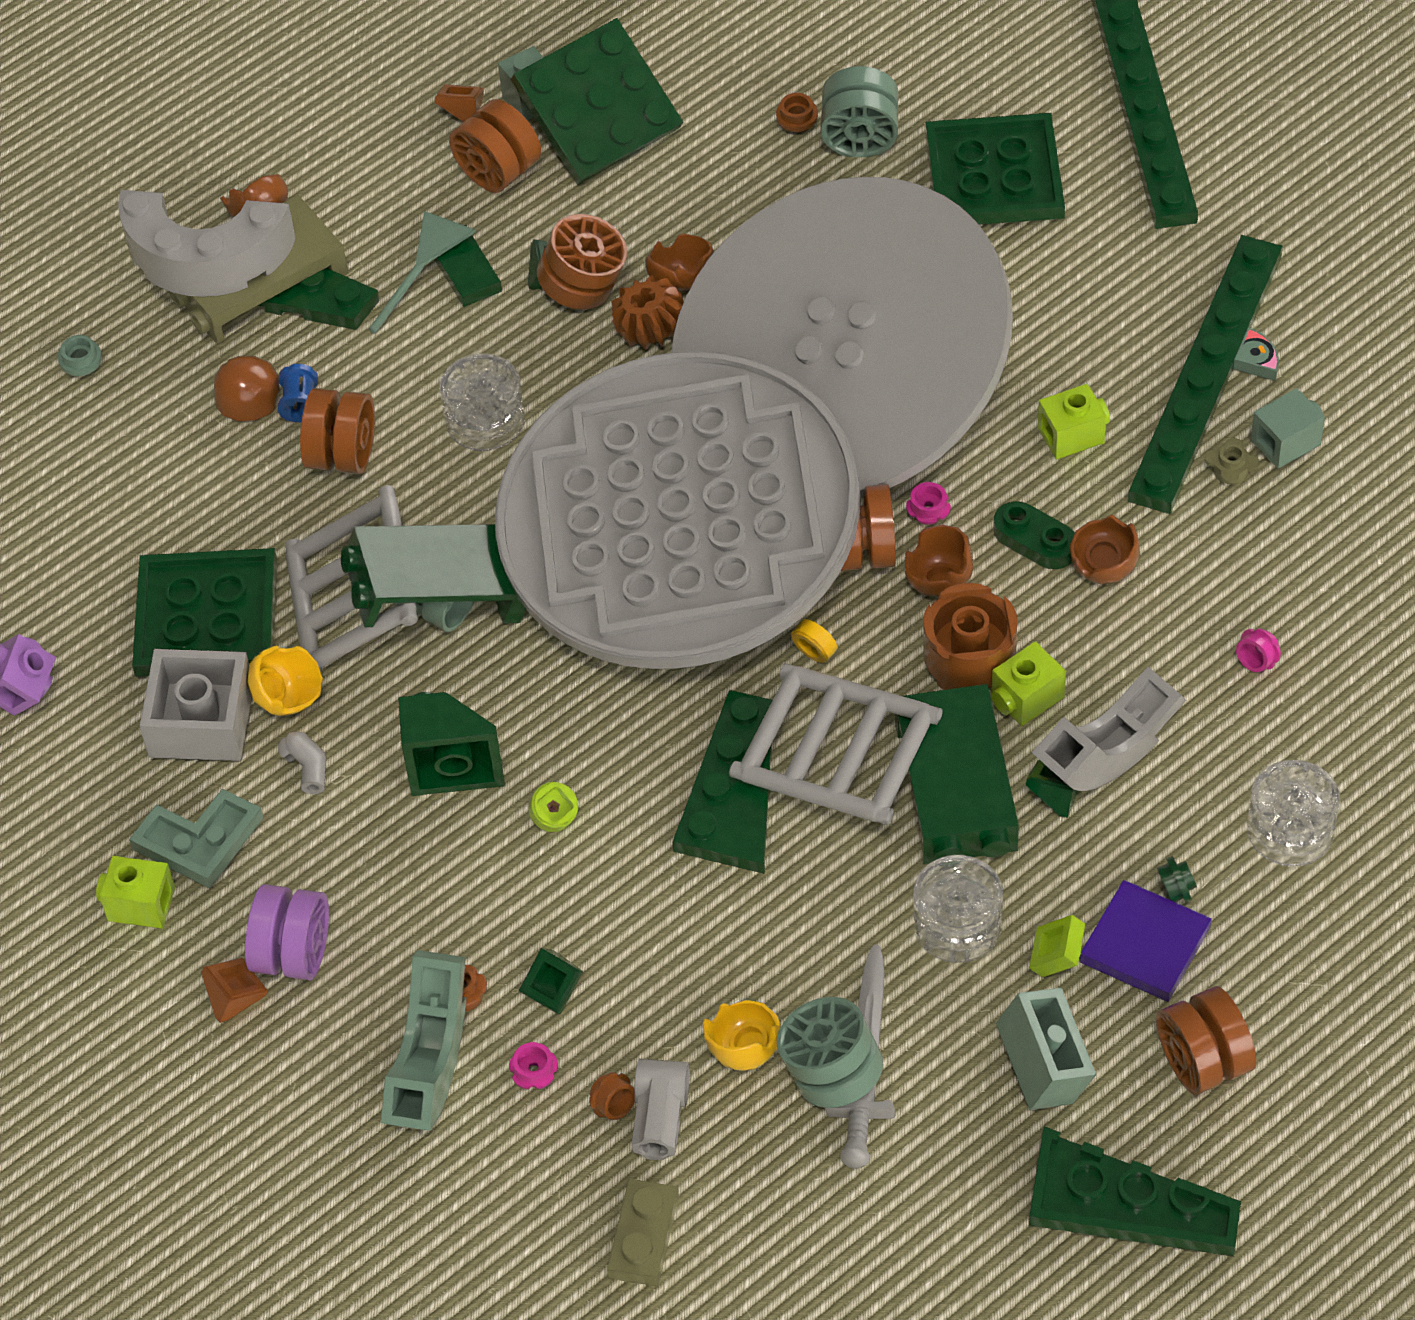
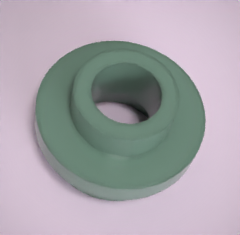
(79, 355)

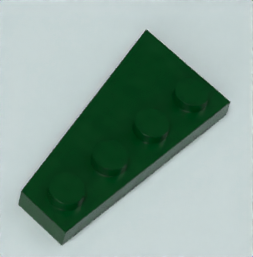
(326, 300)
(723, 814)
(1105, 1197)

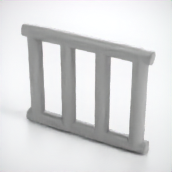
(303, 586)
(836, 794)

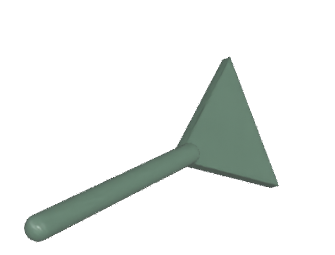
(435, 239)

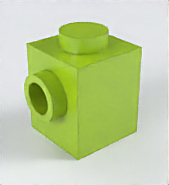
(1072, 421)
(1028, 684)
(136, 891)

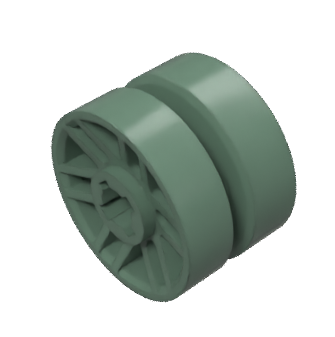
(859, 112)
(830, 1052)

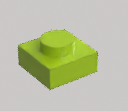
(1057, 946)

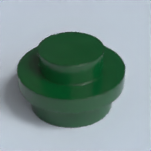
(1177, 879)

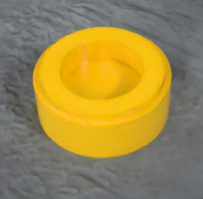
(814, 641)

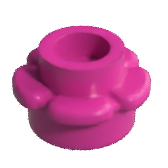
(928, 495)
(1258, 650)
(529, 1055)

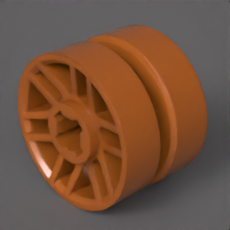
(495, 145)
(581, 261)
(337, 430)
(874, 531)
(1206, 1040)

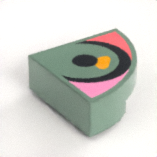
(1257, 356)

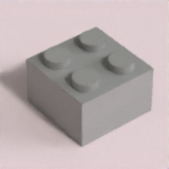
(196, 705)

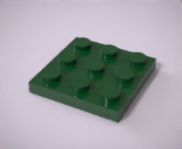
(597, 101)
(997, 167)
(204, 603)

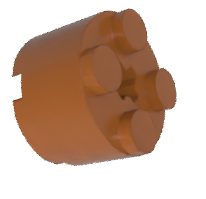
(968, 635)

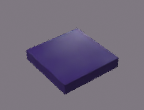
(1145, 940)

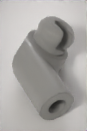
(312, 758)

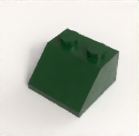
(447, 745)

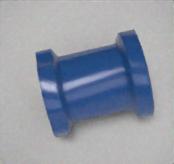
(294, 391)

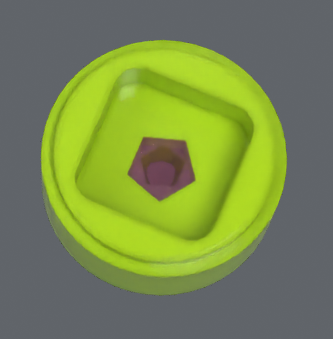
(553, 806)

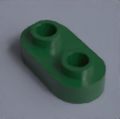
(1032, 534)

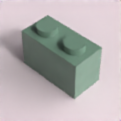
(1045, 1048)

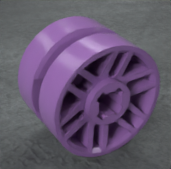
(287, 932)

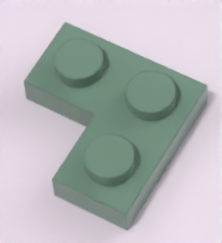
(202, 847)

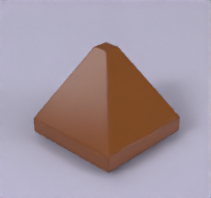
(460, 100)
(231, 988)

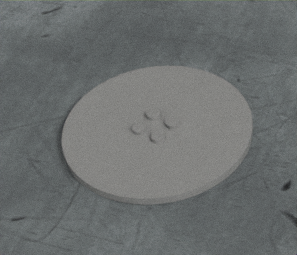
(872, 304)
(677, 510)

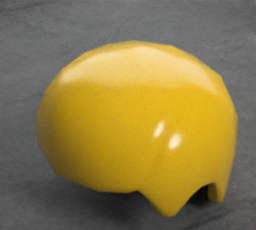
(284, 680)
(742, 1034)

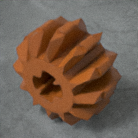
(647, 311)

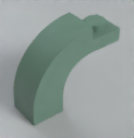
(431, 1042)

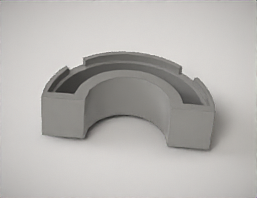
(205, 259)

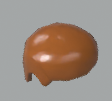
(265, 189)
(680, 261)
(246, 388)
(1105, 550)
(939, 560)

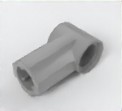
(659, 1095)

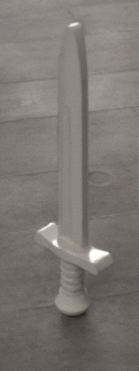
(859, 1112)

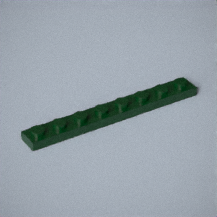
(1146, 113)
(1204, 375)

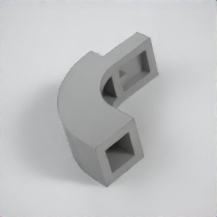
(1115, 741)

